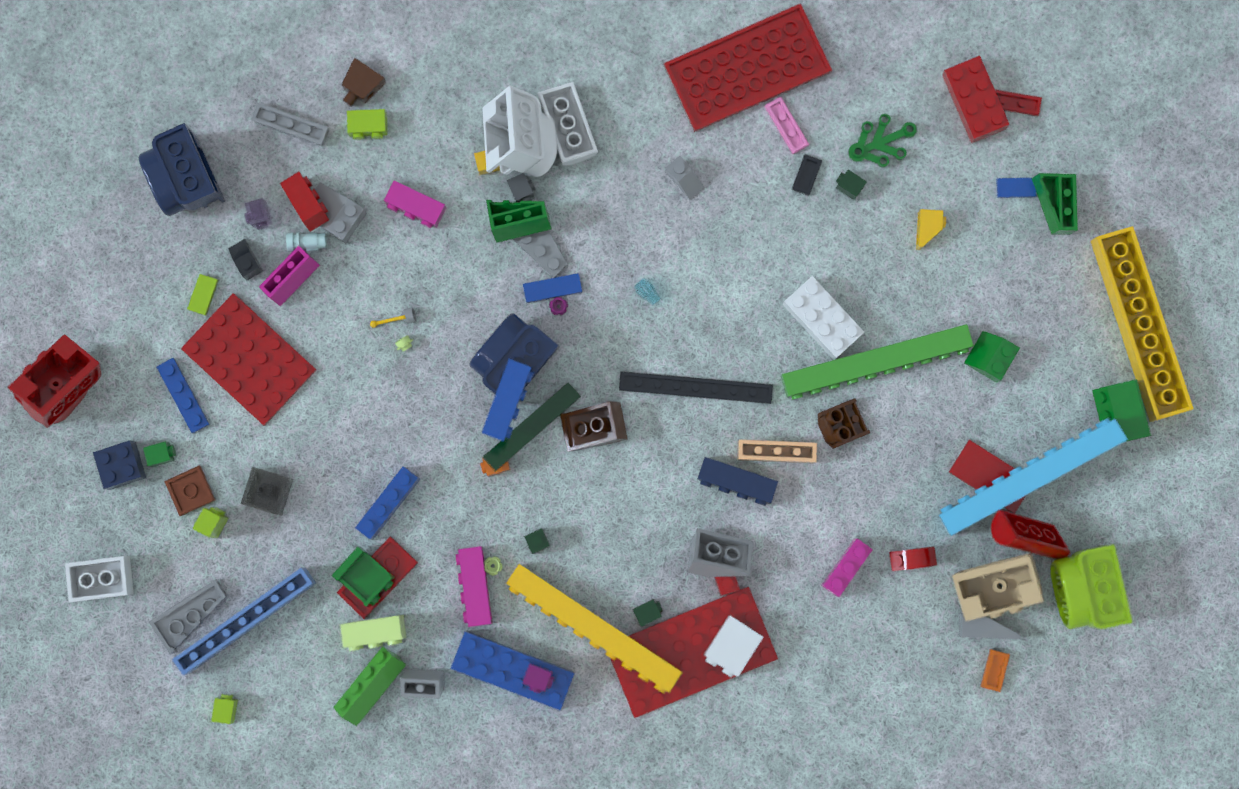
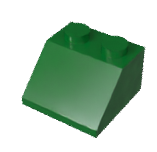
(991, 356)

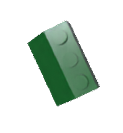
(1125, 405)

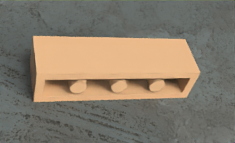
(777, 451)

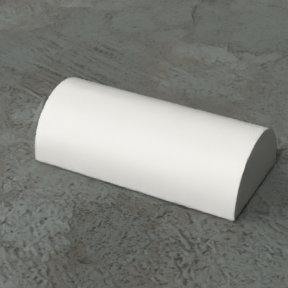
(572, 129)

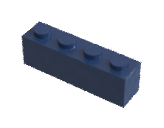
(737, 480)

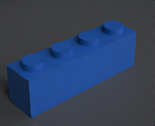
(506, 400)
(387, 503)

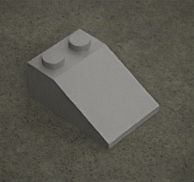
(342, 213)
(719, 555)

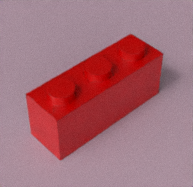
(305, 201)

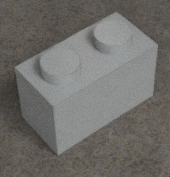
(422, 683)

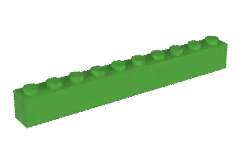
(875, 361)

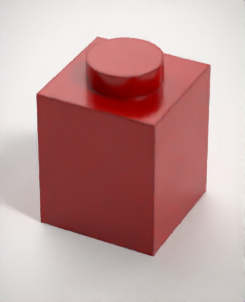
(726, 584)

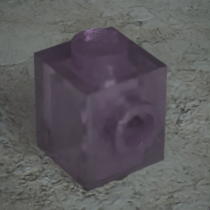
(257, 214)

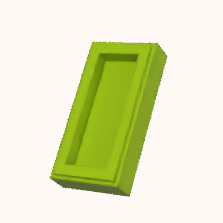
(202, 294)

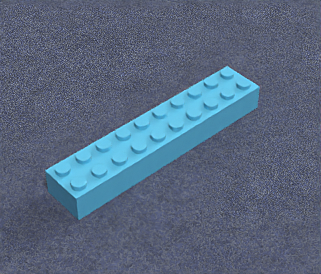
(1035, 475)

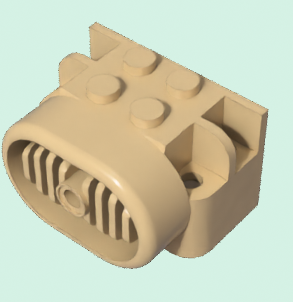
(980, 589)

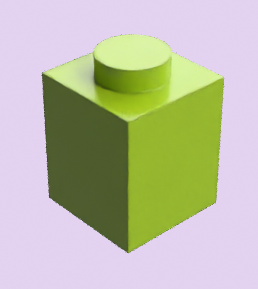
(224, 709)

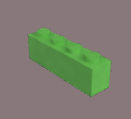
(369, 686)

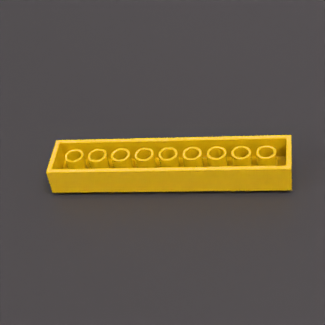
(1141, 324)

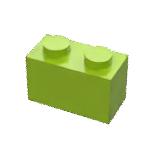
(367, 123)
(211, 522)

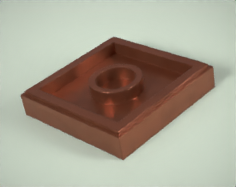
(190, 490)

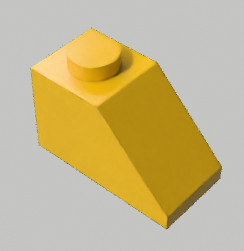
(928, 226)

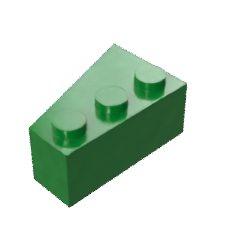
(516, 220)

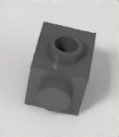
(521, 188)

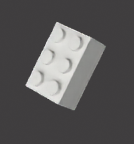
(99, 579)

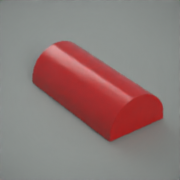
(1028, 535)

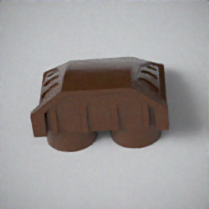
(842, 424)

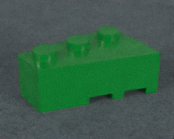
(1058, 201)

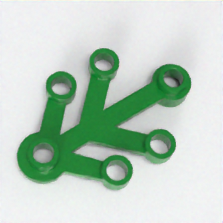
(879, 142)

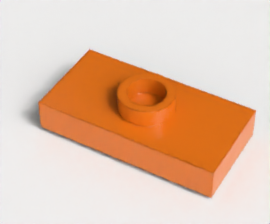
(995, 670)

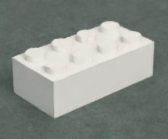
(823, 318)

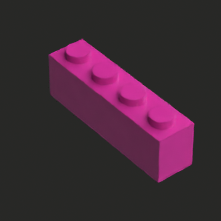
(475, 586)

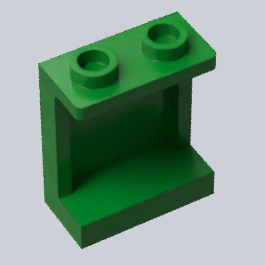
(364, 576)

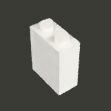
(732, 646)

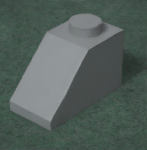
(684, 177)

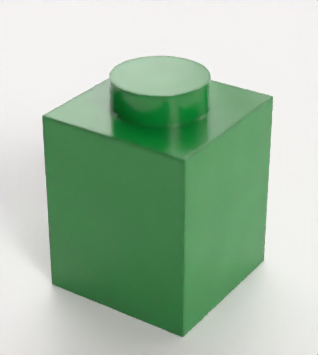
(159, 454)

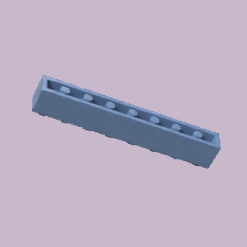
(244, 621)

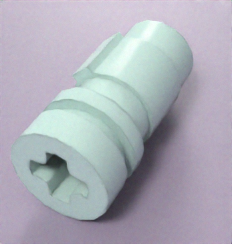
(306, 241)

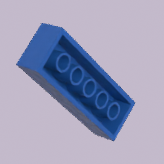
(507, 669)

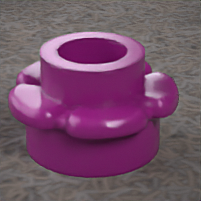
(558, 301)

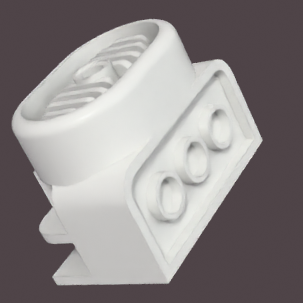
(518, 134)

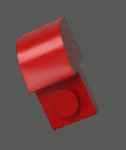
(913, 558)

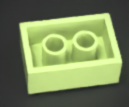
(373, 632)

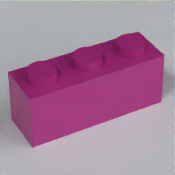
(414, 205)
(289, 276)
(846, 567)

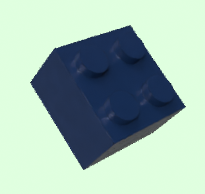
(119, 465)

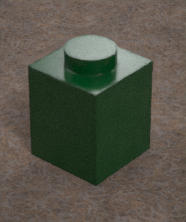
(850, 184)
(537, 541)
(648, 612)

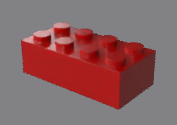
(975, 99)

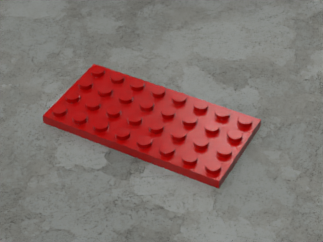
(747, 67)
(683, 643)

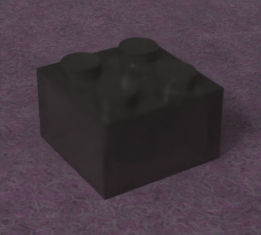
(267, 491)

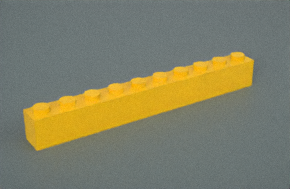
(594, 628)

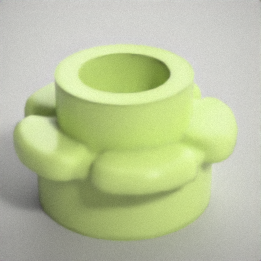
(404, 343)
(498, 566)

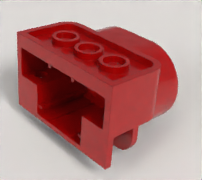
(56, 382)

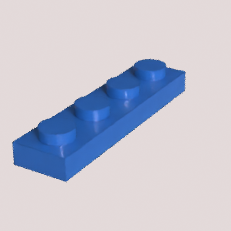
(182, 395)

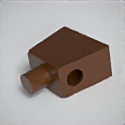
(361, 83)

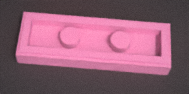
(786, 125)

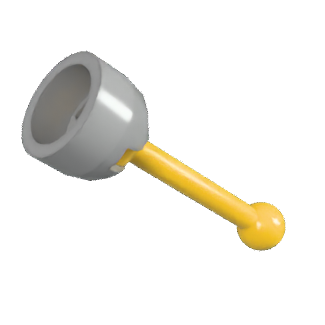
(406, 316)

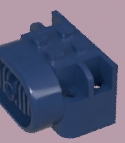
(179, 172)
(512, 341)

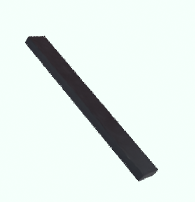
(695, 387)

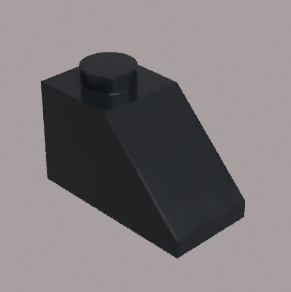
(245, 260)

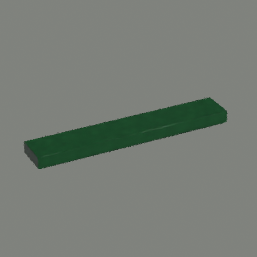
(531, 427)

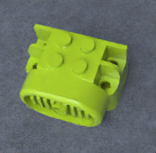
(1090, 589)

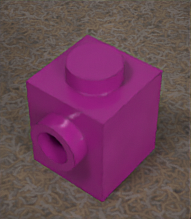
(538, 678)

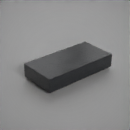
(806, 175)

